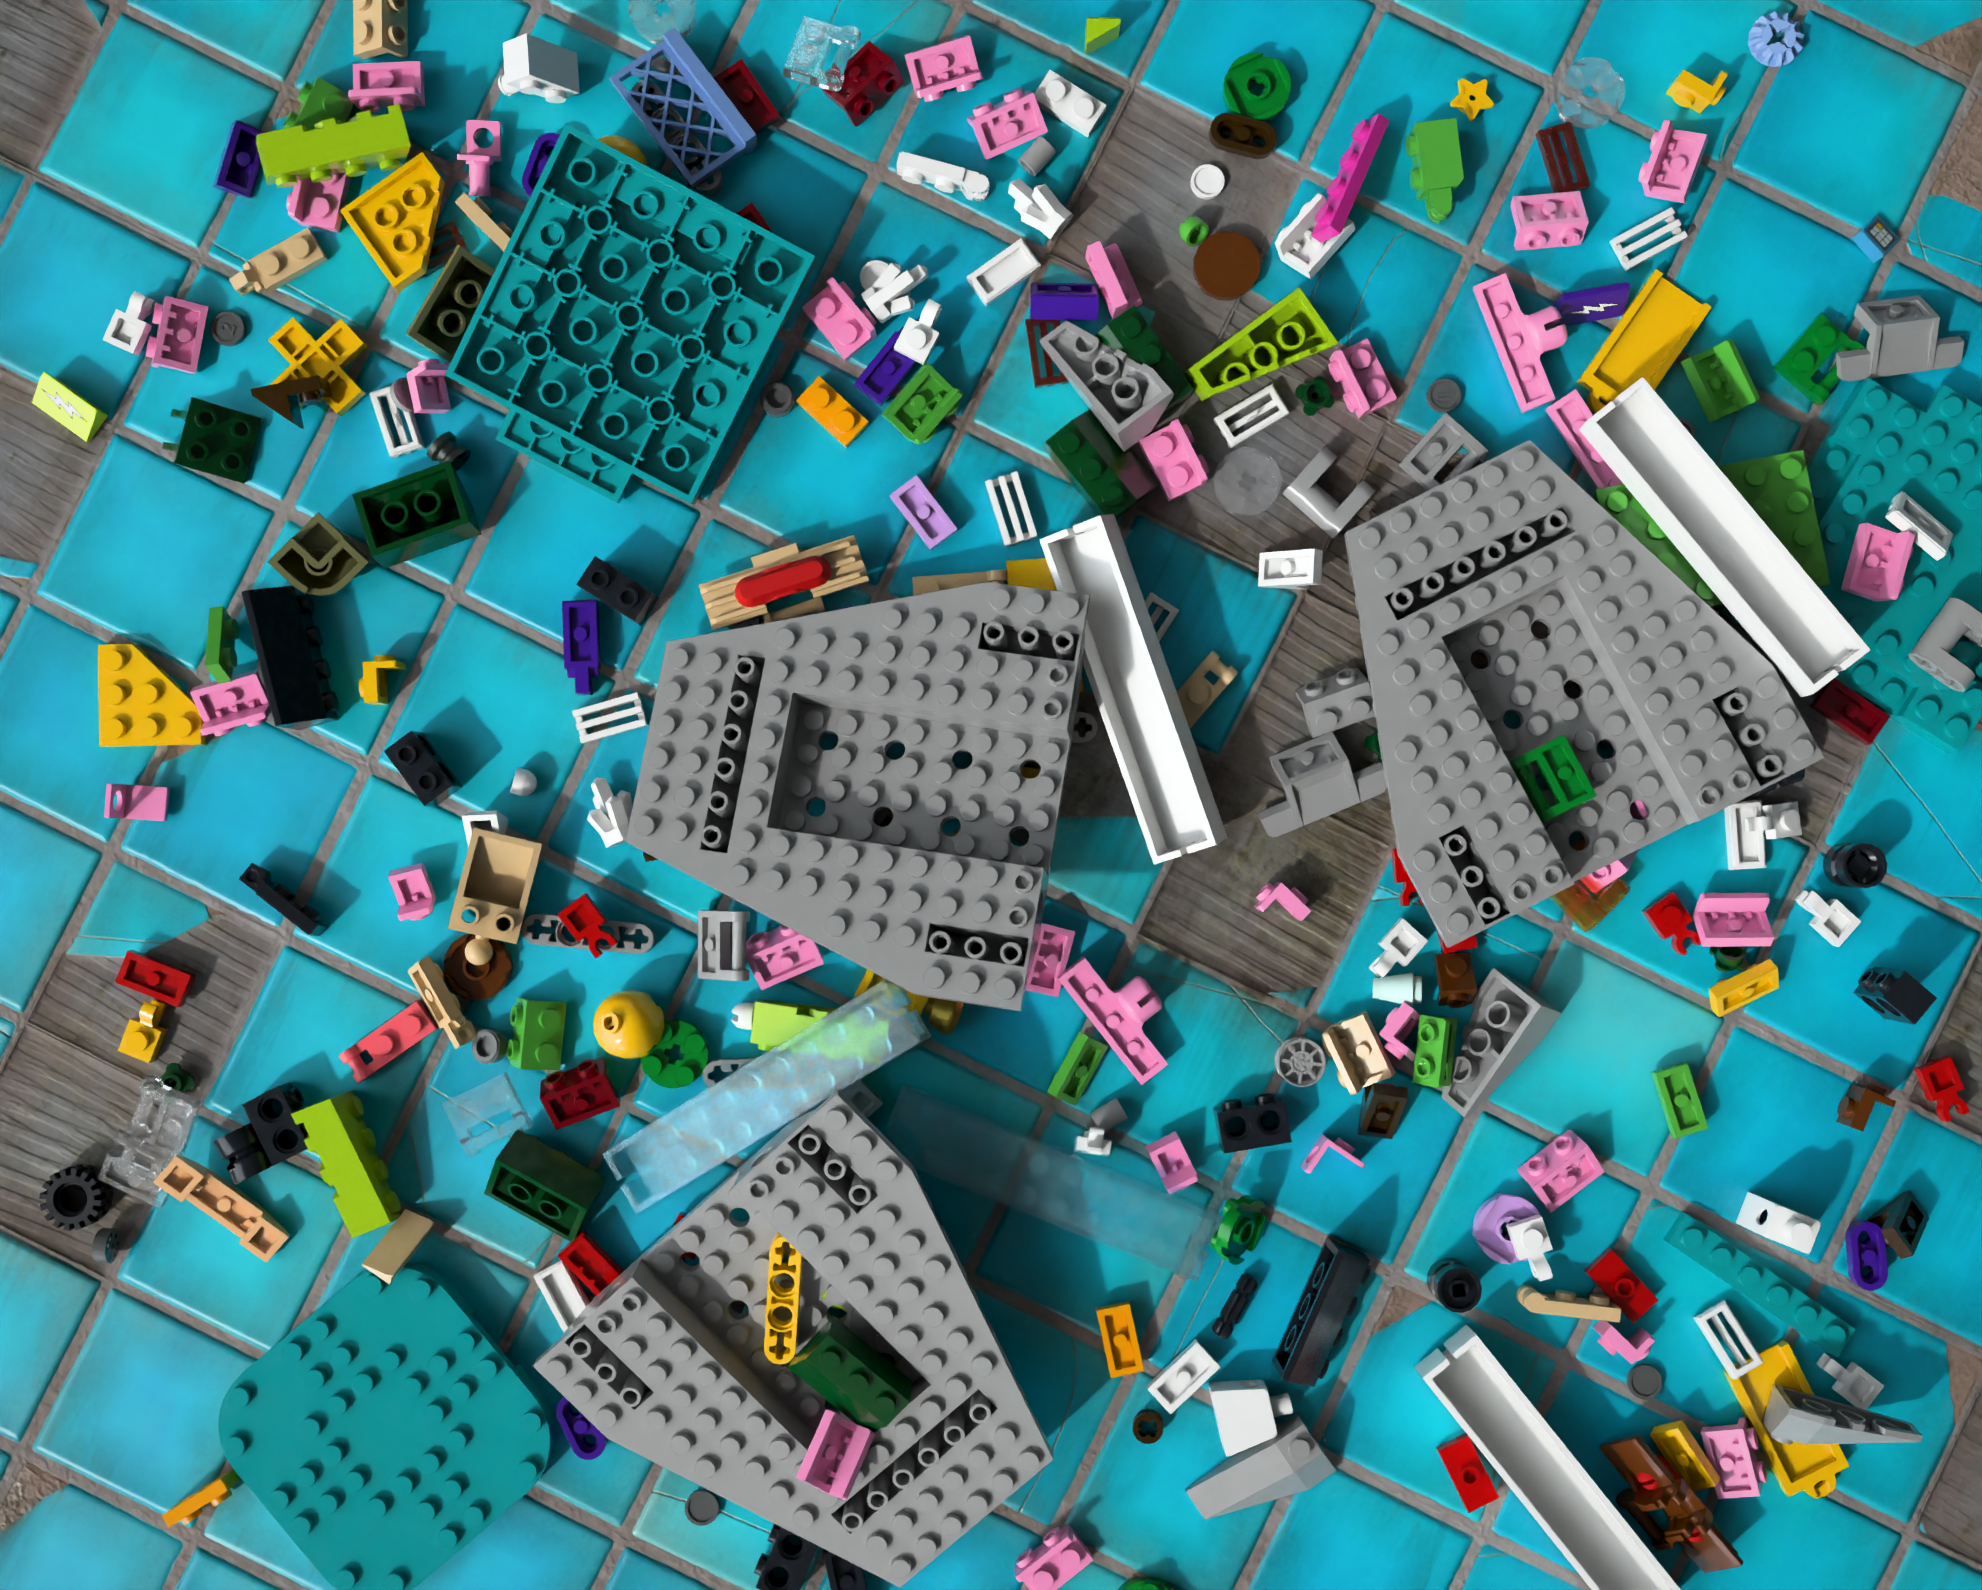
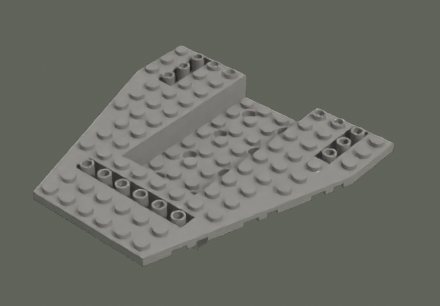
(1658, 673)
(944, 674)
(689, 1382)

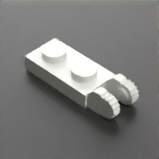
(944, 176)

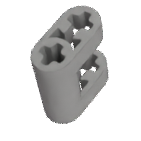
(1317, 503)
(1941, 636)

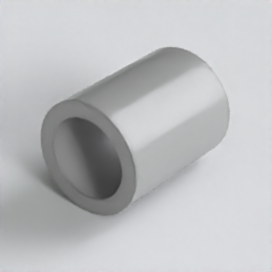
(1036, 156)
(1109, 1115)

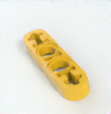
(784, 1297)

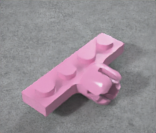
(1520, 340)
(1568, 417)
(1118, 1015)

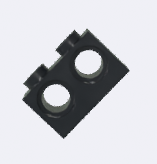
(617, 590)
(423, 768)
(1894, 994)
(272, 1127)
(1252, 1133)
(792, 1558)

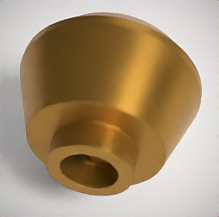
(943, 1014)

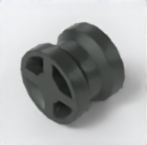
(446, 449)

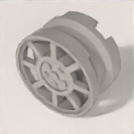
(1300, 1061)

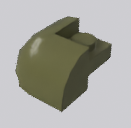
(319, 558)

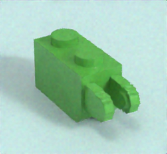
(1435, 165)

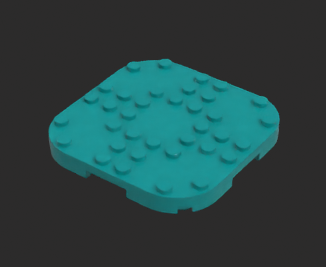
(387, 1430)

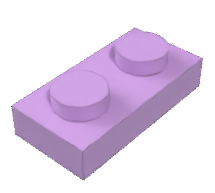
(923, 513)

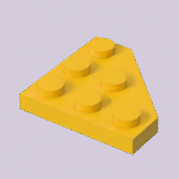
(399, 220)
(142, 702)

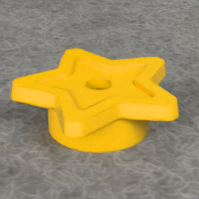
(1468, 106)

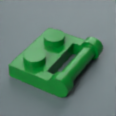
(1810, 353)
(1561, 774)

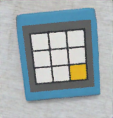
(1876, 239)

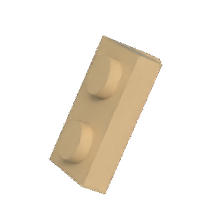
(380, 28)
(1357, 1052)

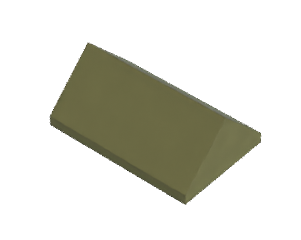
(451, 304)

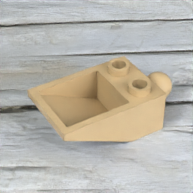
(494, 886)

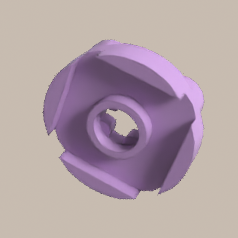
(1488, 1224)

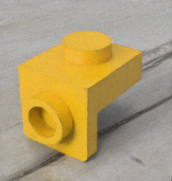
(1695, 93)
(374, 680)

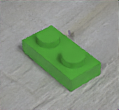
(220, 645)
(1077, 1068)
(1679, 1100)

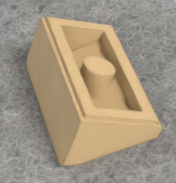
(398, 1245)

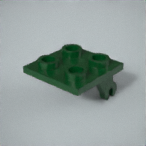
(215, 440)

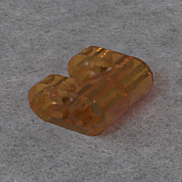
(1588, 909)

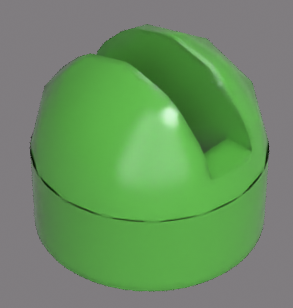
(1198, 235)

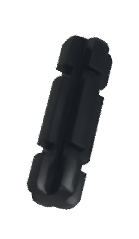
(1235, 1306)

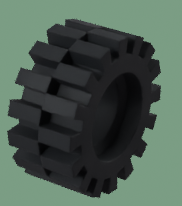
(57, 1203)

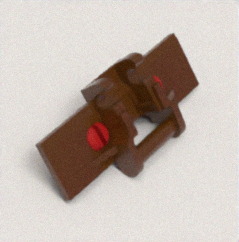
(1659, 1487)

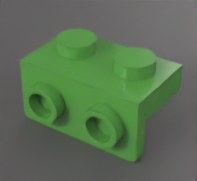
(318, 103)
(1720, 380)
(922, 405)
(536, 1034)
(1434, 1050)

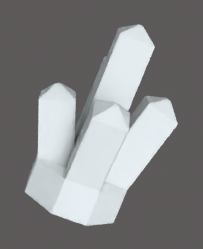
(1040, 208)
(892, 290)
(611, 813)

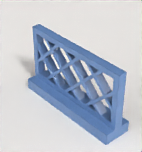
(707, 91)

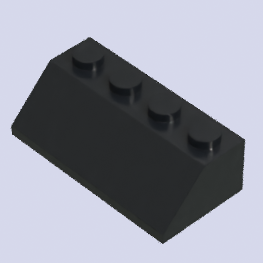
(291, 657)
(1320, 1313)

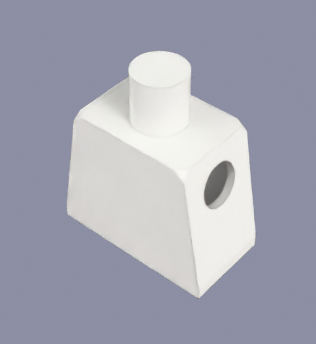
(1781, 1225)
(1246, 1413)

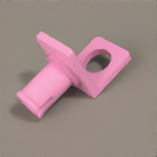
(480, 158)

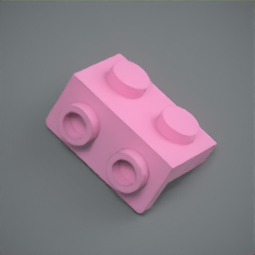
(943, 68)
(387, 85)
(1672, 163)
(1877, 563)
(231, 703)
(1733, 919)
(835, 1455)

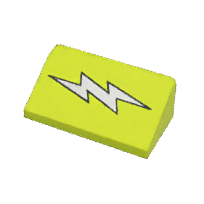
(68, 407)

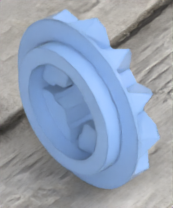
(1778, 53)

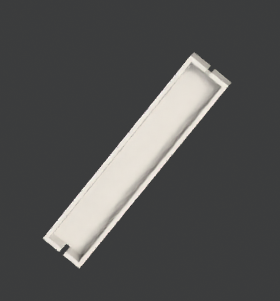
(1723, 539)
(1136, 691)
(1539, 1467)

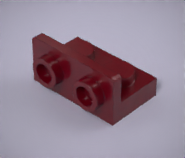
(868, 82)
(578, 1093)

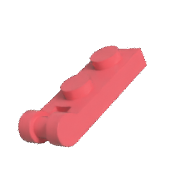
(390, 1041)

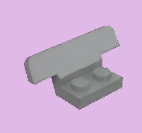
(1899, 341)
(1317, 784)

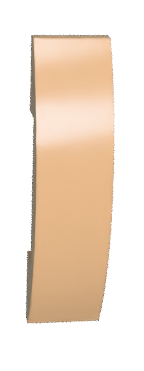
(225, 1204)

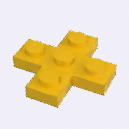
(323, 358)

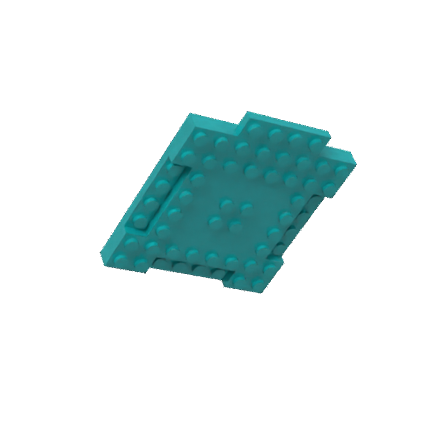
(626, 322)
(1935, 457)

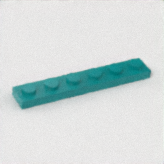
(1759, 1284)

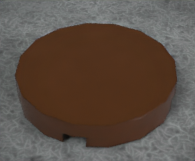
(1226, 265)
(477, 981)

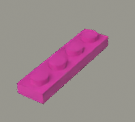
(1345, 187)

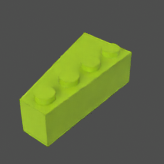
(334, 148)
(1270, 342)
(780, 1020)
(350, 1162)

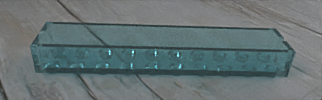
(767, 1094)
(1052, 1183)

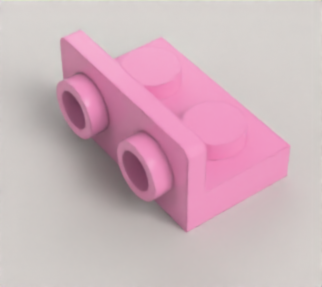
(1007, 123)
(319, 202)
(1549, 220)
(1113, 278)
(840, 319)
(178, 334)
(1361, 378)
(1174, 460)
(780, 955)
(1050, 959)
(1561, 1170)
(1734, 1459)
(1053, 1561)

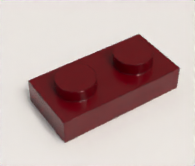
(747, 96)
(1850, 711)

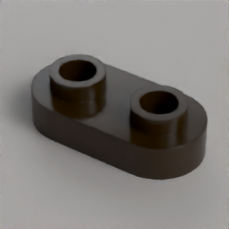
(1243, 132)

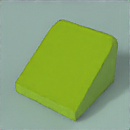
(1100, 32)

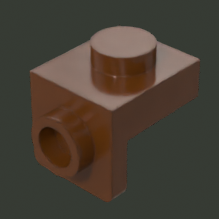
(1455, 979)
(1857, 1105)

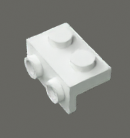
(1300, 249)

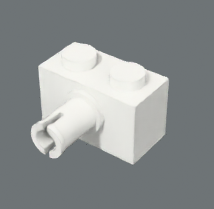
(539, 69)

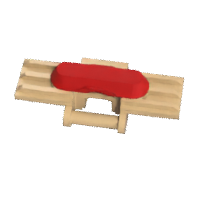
(780, 575)

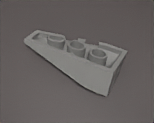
(1115, 388)
(1501, 1033)
(1817, 1420)
(1263, 1472)

